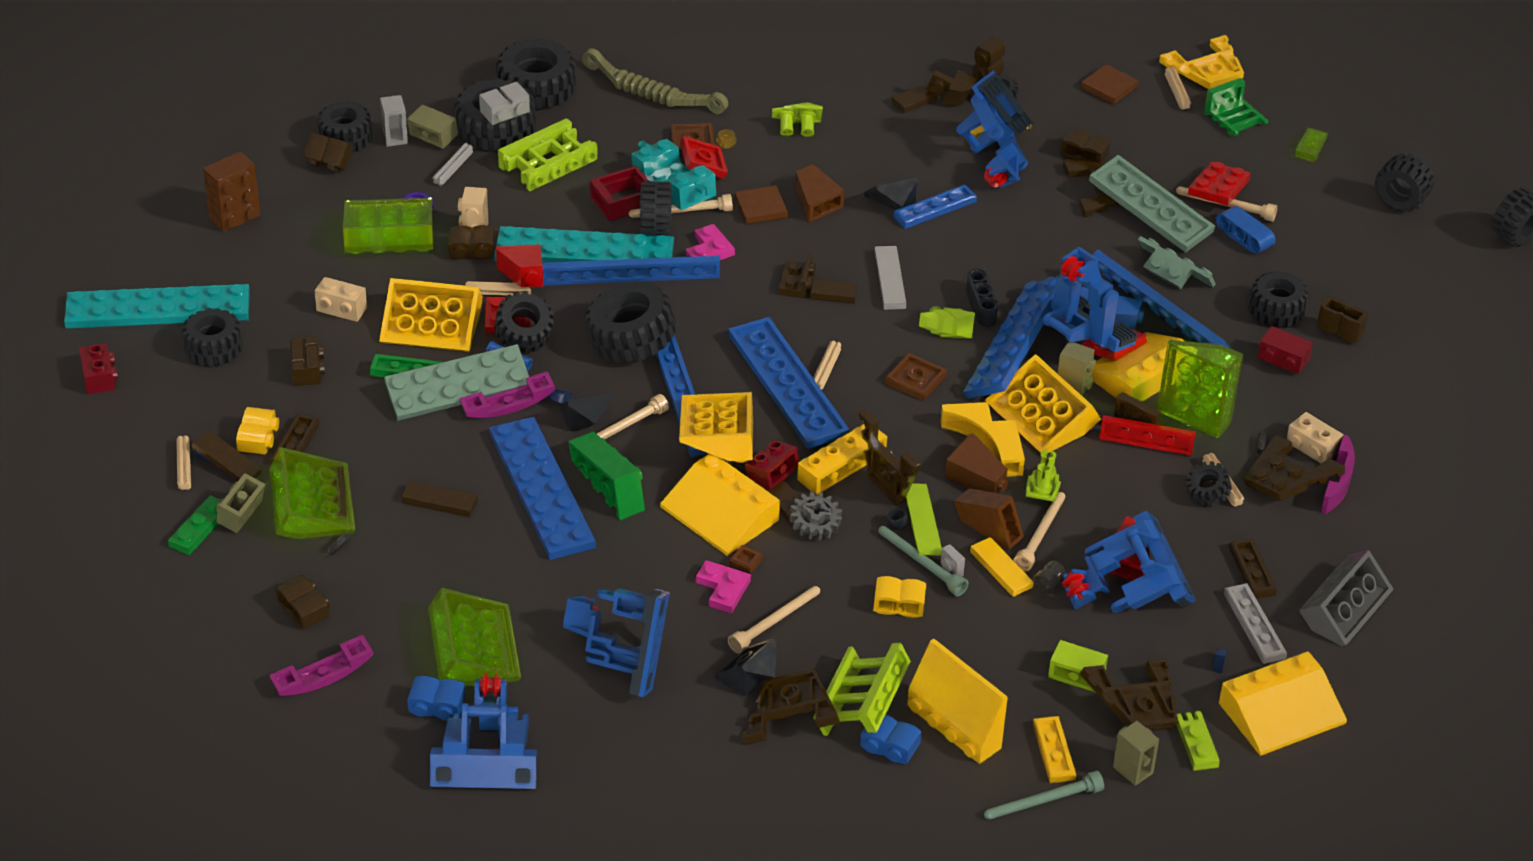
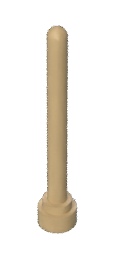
(723, 203)
(1268, 211)
(657, 405)
(1025, 558)
(740, 640)

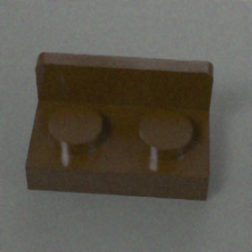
(797, 278)
(1135, 410)

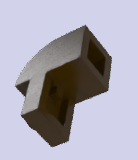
(954, 90)

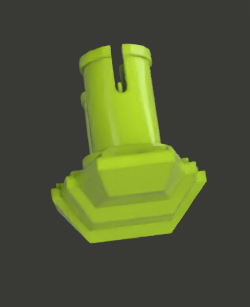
(802, 113)
(948, 322)
(1044, 481)

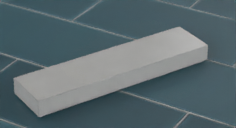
(890, 277)
(1255, 623)

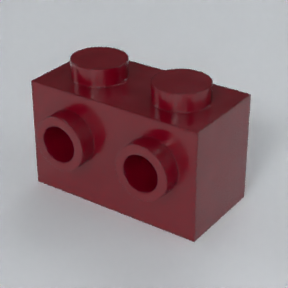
(1285, 350)
(97, 368)
(772, 464)

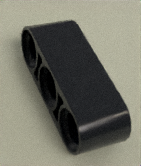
(982, 297)

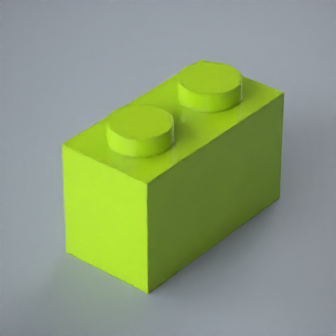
(1070, 660)

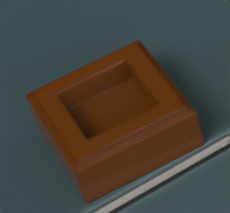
(746, 559)

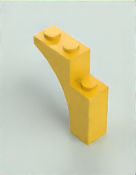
(998, 436)

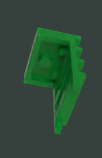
(1228, 102)

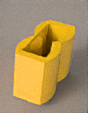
(257, 430)
(899, 597)

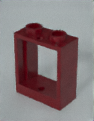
(604, 186)

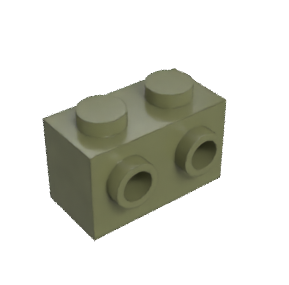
(432, 126)
(1076, 366)
(240, 502)
(1135, 752)

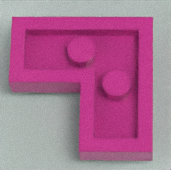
(711, 244)
(727, 582)

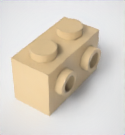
(473, 207)
(340, 299)
(1314, 438)

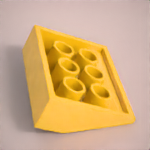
(431, 315)
(1137, 372)
(1044, 407)
(719, 424)
(721, 504)
(958, 702)
(1282, 703)

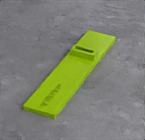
(923, 520)

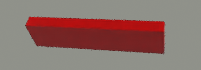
(1147, 435)

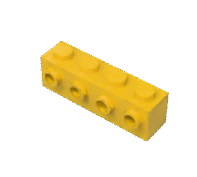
(835, 461)

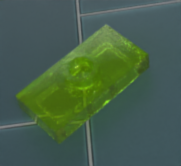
(1311, 144)

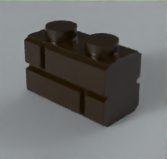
(306, 361)

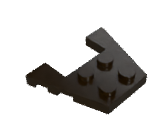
(1078, 168)
(883, 469)
(1283, 478)
(787, 697)
(1143, 702)

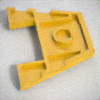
(1210, 69)

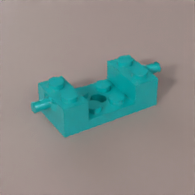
(663, 164)

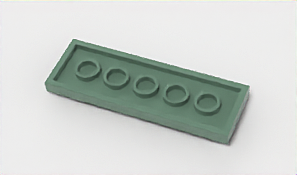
(1152, 203)
(443, 384)

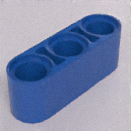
(1245, 230)

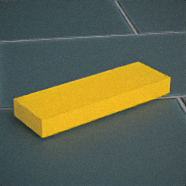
(1001, 567)
(1054, 749)

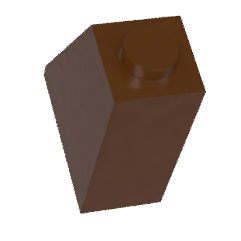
(817, 193)
(976, 467)
(991, 515)

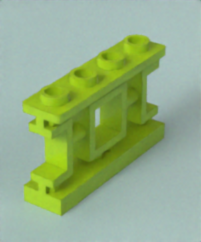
(544, 142)

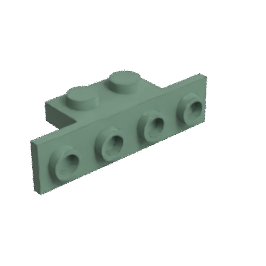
(1170, 267)

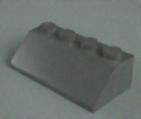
(1347, 598)

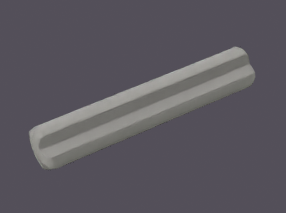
(452, 164)

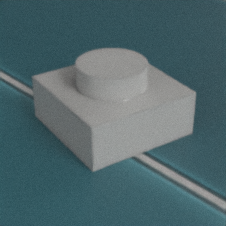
(952, 560)

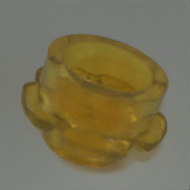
(726, 138)

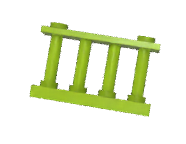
(879, 696)

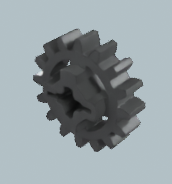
(815, 515)

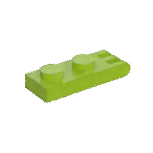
(1197, 741)

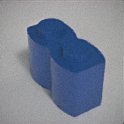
(436, 697)
(893, 739)

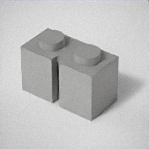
(499, 109)
(393, 120)

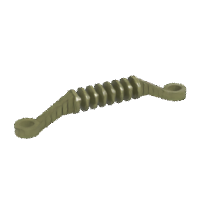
(652, 89)

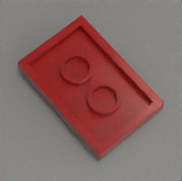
(1219, 183)

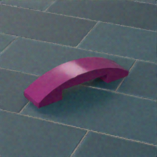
(510, 401)
(1336, 491)
(323, 672)

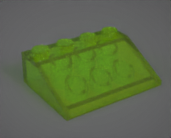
(388, 225)
(1200, 385)
(300, 497)
(472, 638)

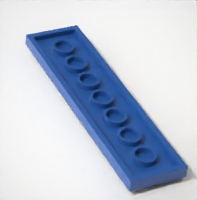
(1158, 304)
(1012, 340)
(788, 382)
(542, 488)

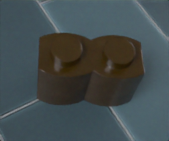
(989, 58)
(1084, 146)
(327, 152)
(471, 242)
(1341, 319)
(303, 601)

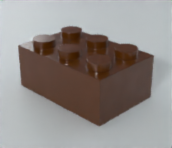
(231, 191)

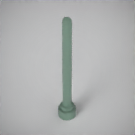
(956, 583)
(1091, 783)

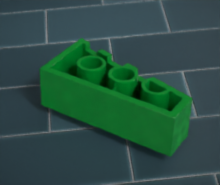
(609, 473)

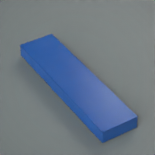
(935, 206)

